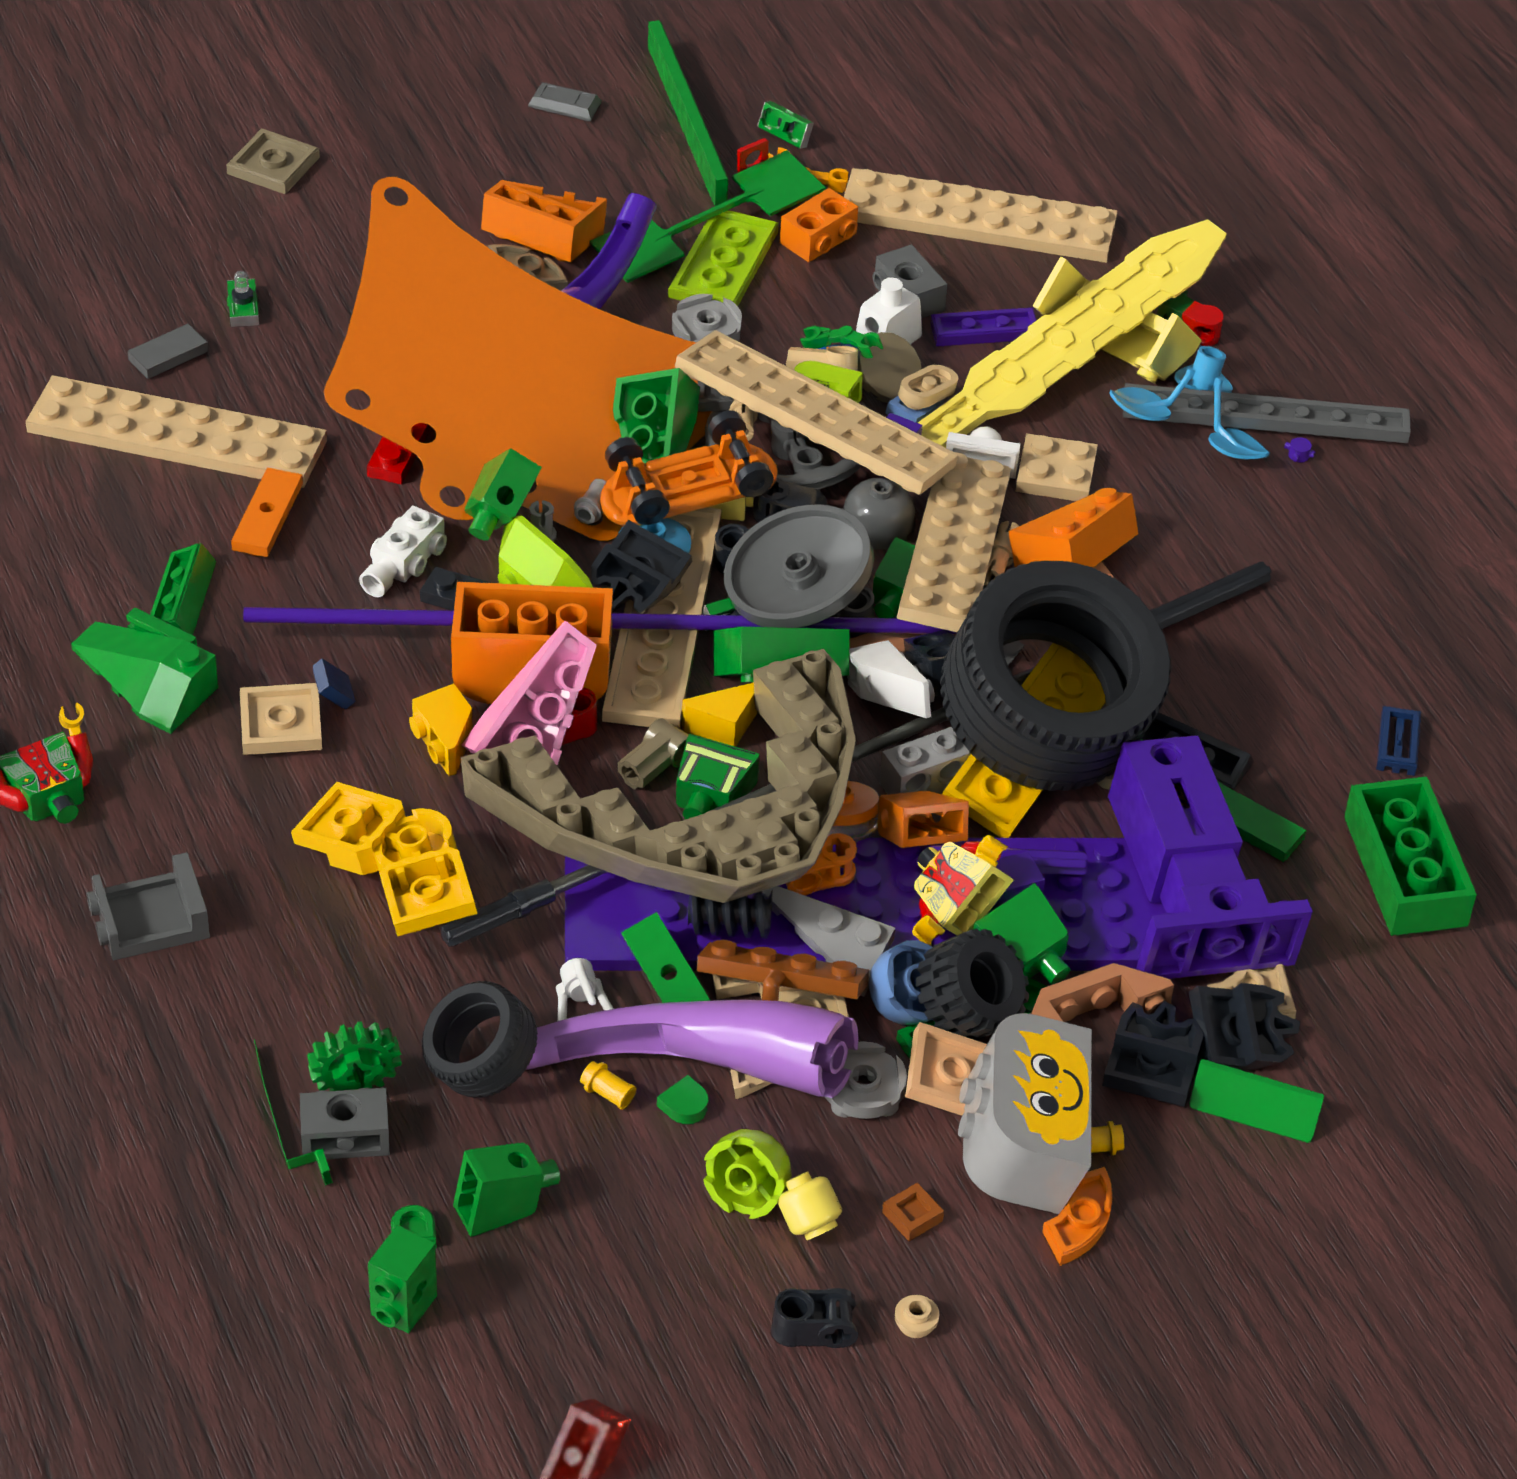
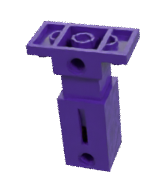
(1190, 863)

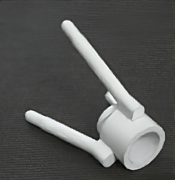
(580, 985)

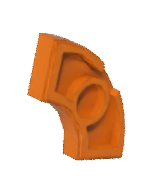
(1082, 1219)

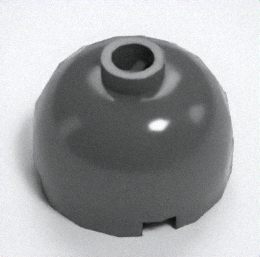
(883, 510)

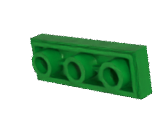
(659, 956)

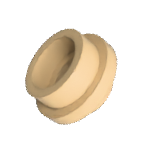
(916, 1325)

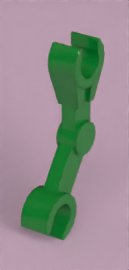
(821, 337)

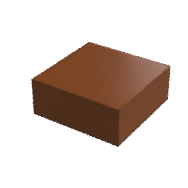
(913, 1211)

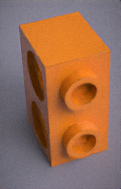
(819, 225)

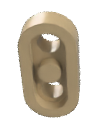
(927, 386)

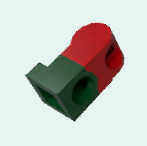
(1202, 319)

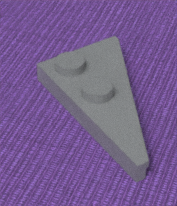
(832, 930)

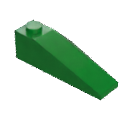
(657, 411)
(153, 672)

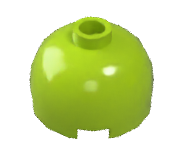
(747, 1172)

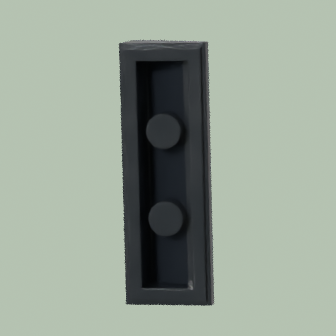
(1226, 760)

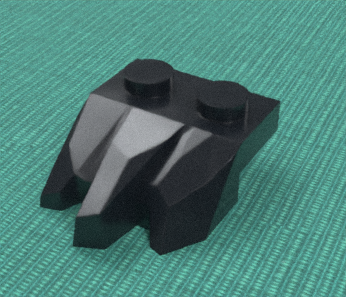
(639, 567)
(1243, 1025)
(1154, 1054)

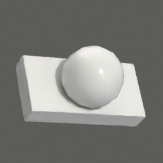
(986, 445)

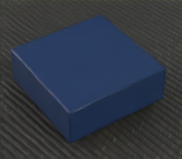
(333, 684)

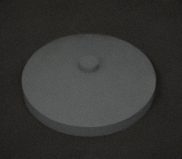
(799, 566)

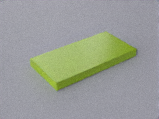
(724, 257)

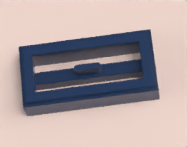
(1396, 760)

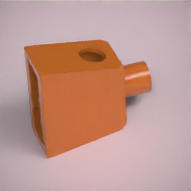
(909, 822)

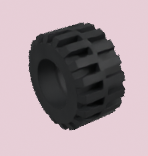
(972, 983)

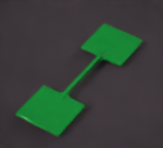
(770, 184)

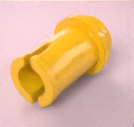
(599, 1079)
(1107, 1138)

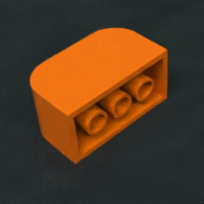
(505, 625)

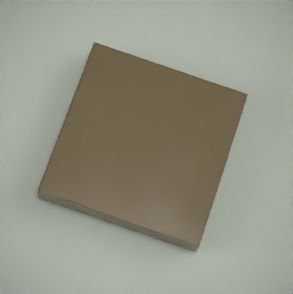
(273, 161)

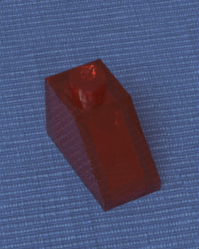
(586, 1442)

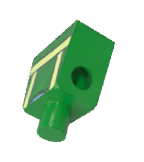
(713, 775)

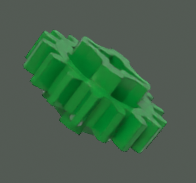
(354, 1058)

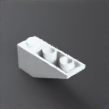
(888, 678)

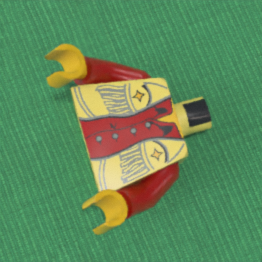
(958, 886)

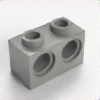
(923, 763)

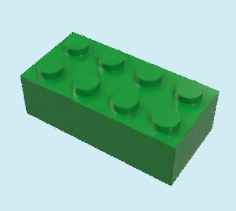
(1409, 856)

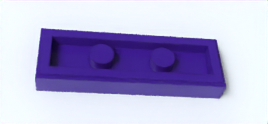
(981, 326)

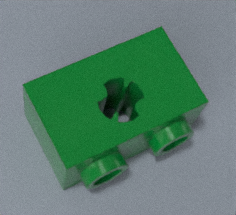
(402, 1279)

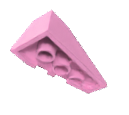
(539, 697)

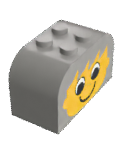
(1029, 1112)

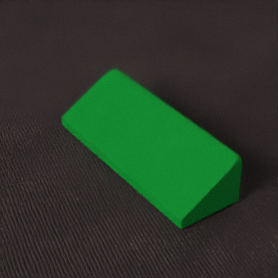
(184, 587)
(1256, 1101)

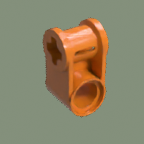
(826, 870)

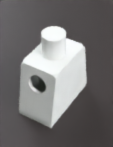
(892, 311)

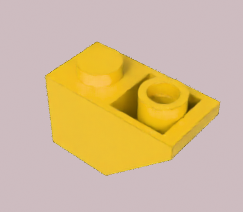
(443, 723)

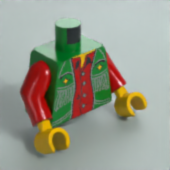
(48, 774)

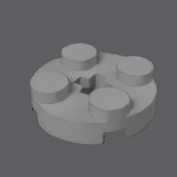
(719, 316)
(873, 1099)

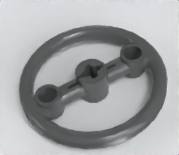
(806, 461)

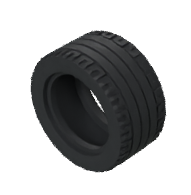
(1087, 616)

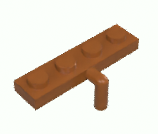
(779, 970)

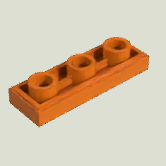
(267, 512)

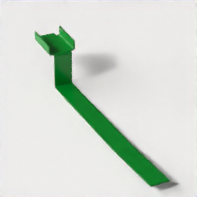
(318, 1155)

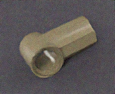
(660, 748)

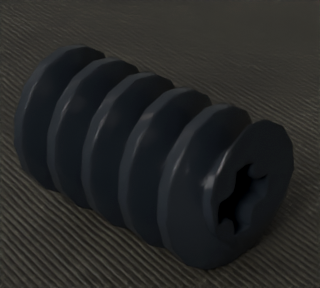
(739, 912)

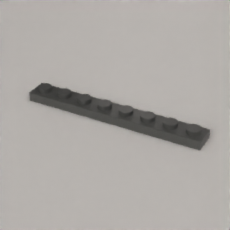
(1287, 414)

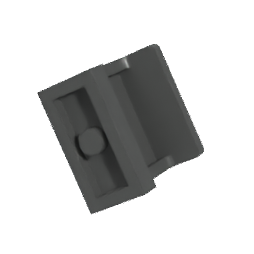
(150, 911)

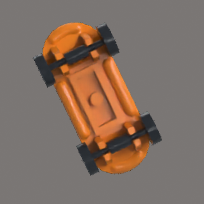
(685, 479)

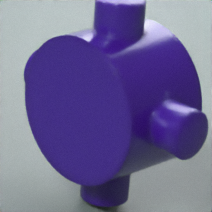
(1299, 449)

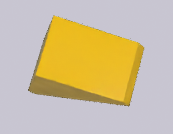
(720, 714)

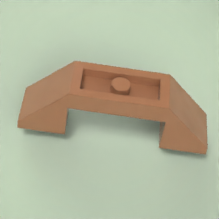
(1100, 989)

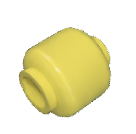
(809, 1205)

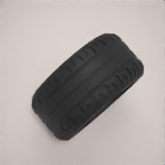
(454, 1020)

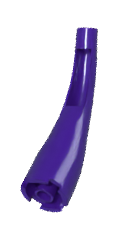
(612, 262)

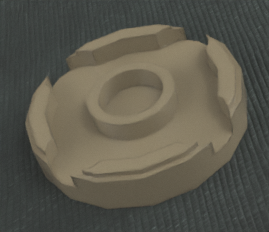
(888, 366)

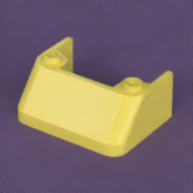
(1153, 346)

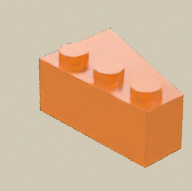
(543, 220)
(1079, 531)

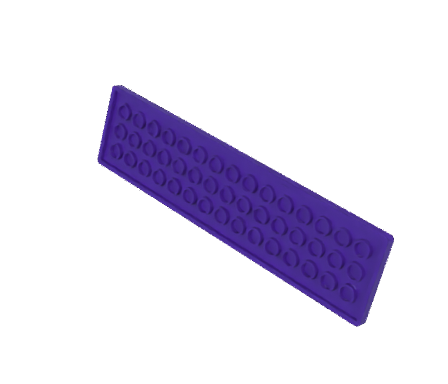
(1101, 910)

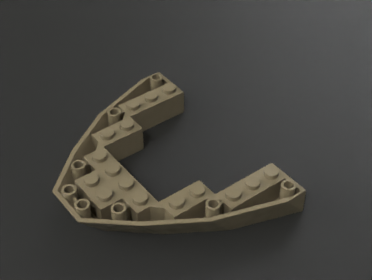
(711, 854)

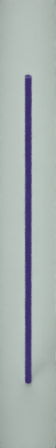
(619, 620)

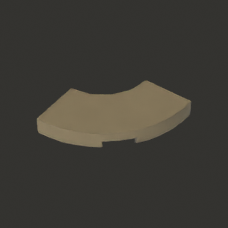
(540, 268)

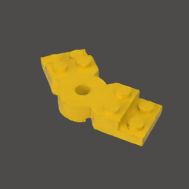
(412, 853)

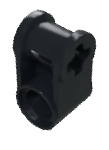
(786, 497)
(814, 1318)

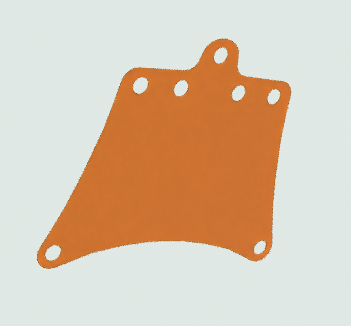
(486, 361)

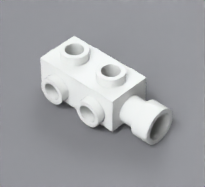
(403, 550)

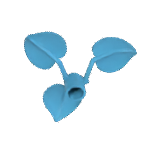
(1202, 375)

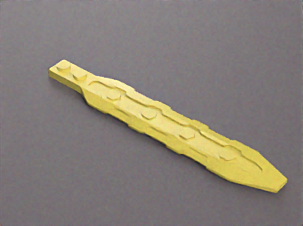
(1078, 329)

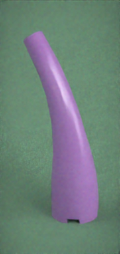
(761, 1038)

